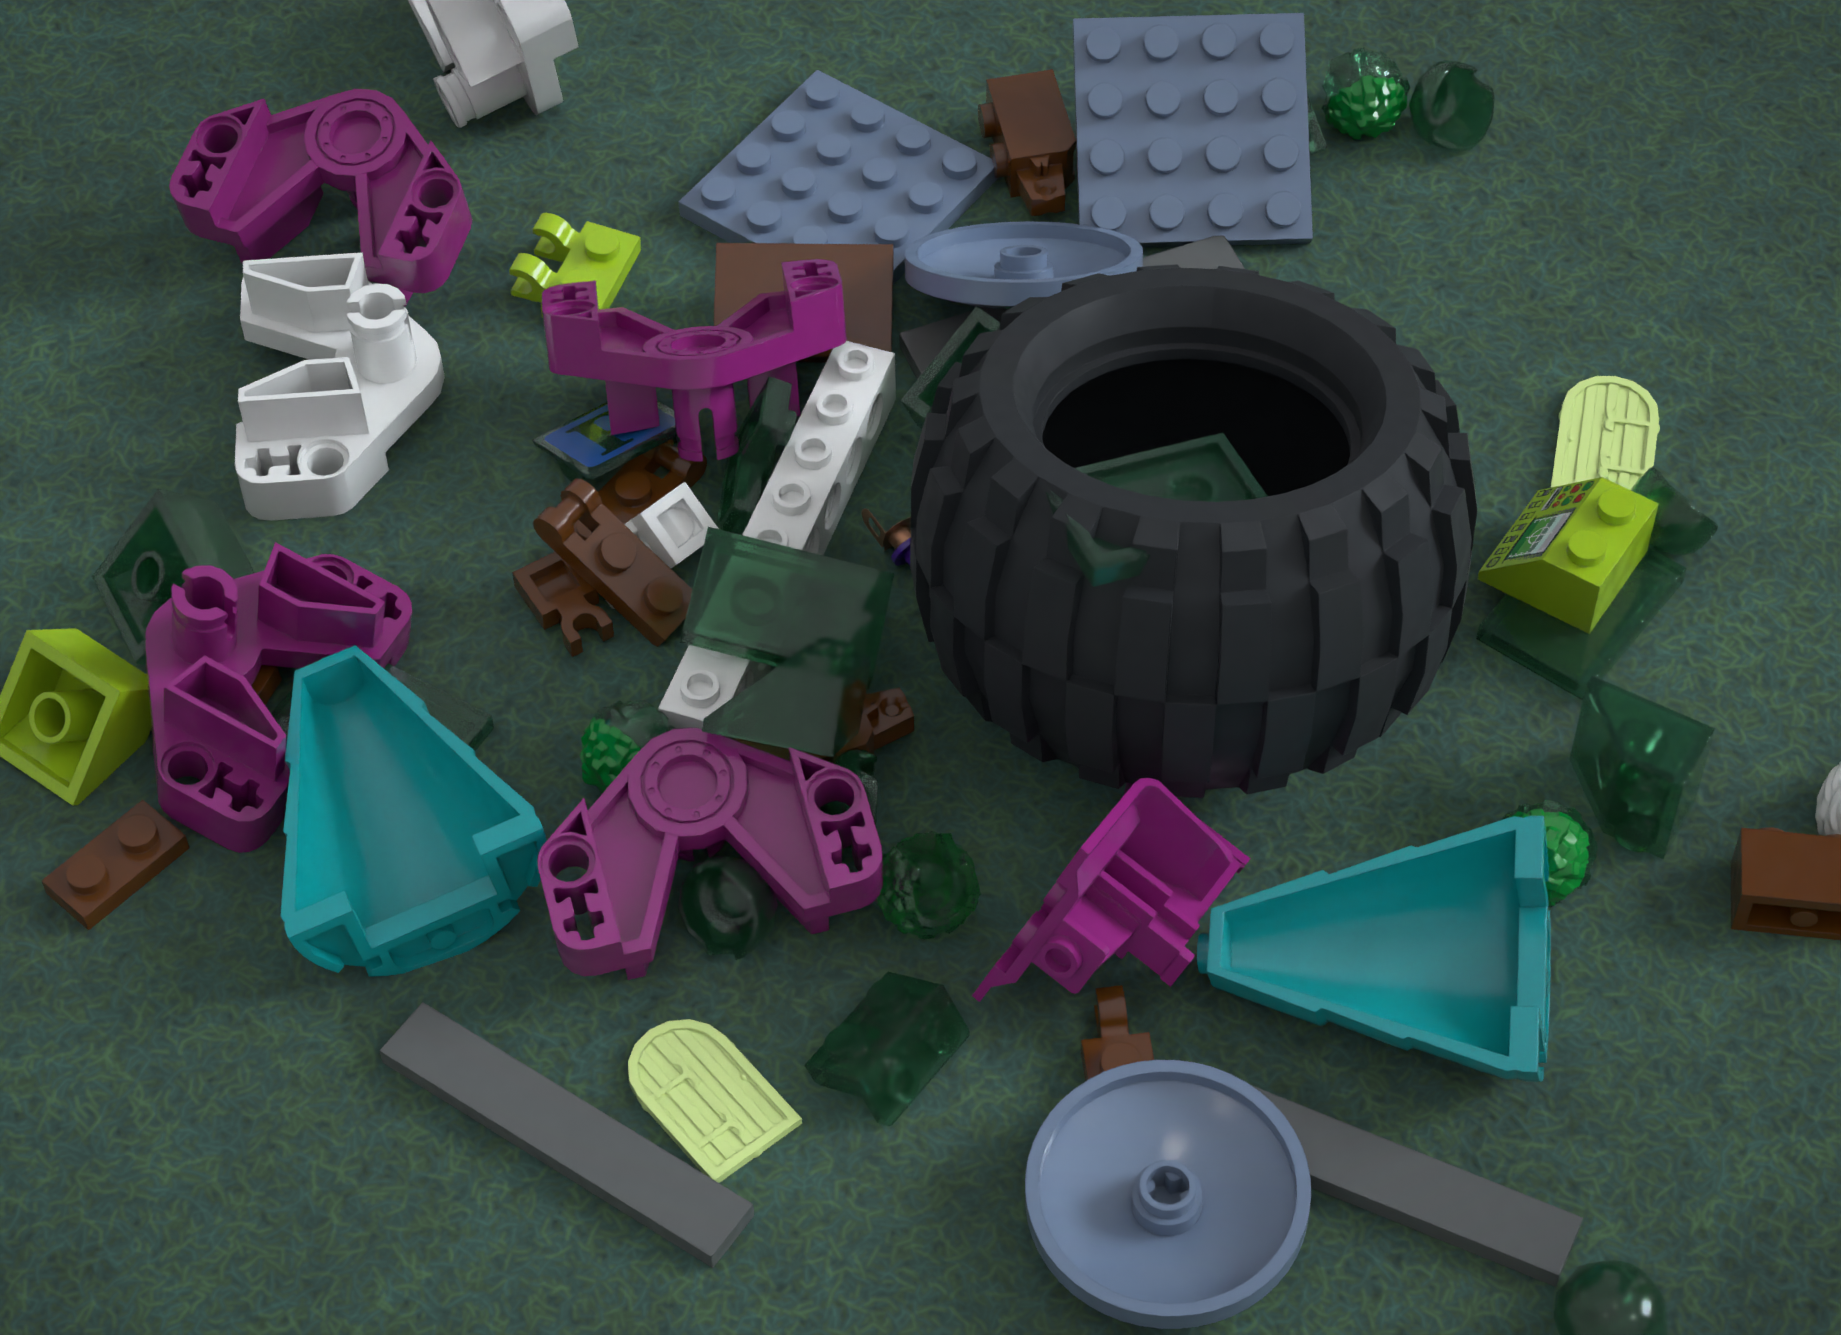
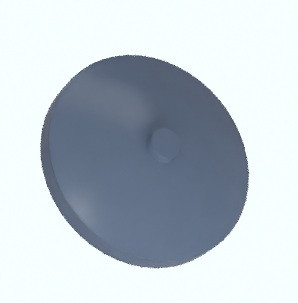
(1014, 260)
(1167, 1194)

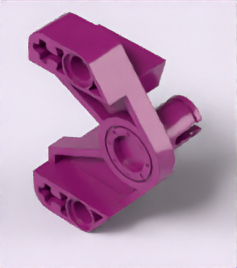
(260, 179)
(695, 361)
(201, 671)
(695, 794)

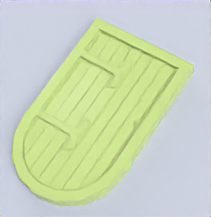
(1606, 432)
(707, 1096)

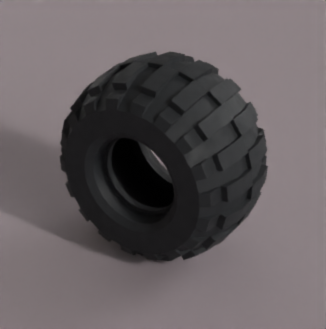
(1258, 624)

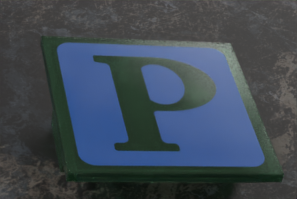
(588, 448)

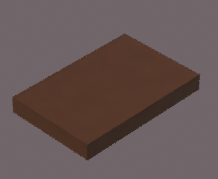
(865, 273)

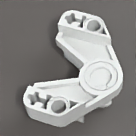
(496, 52)
(323, 426)

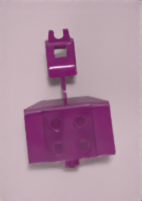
(1128, 888)

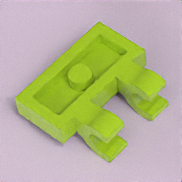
(591, 255)

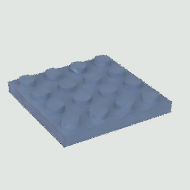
(1193, 128)
(838, 173)

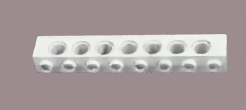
(799, 504)

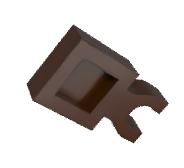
(563, 597)

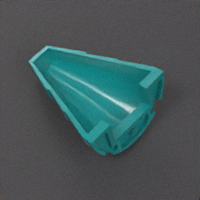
(393, 827)
(1410, 948)

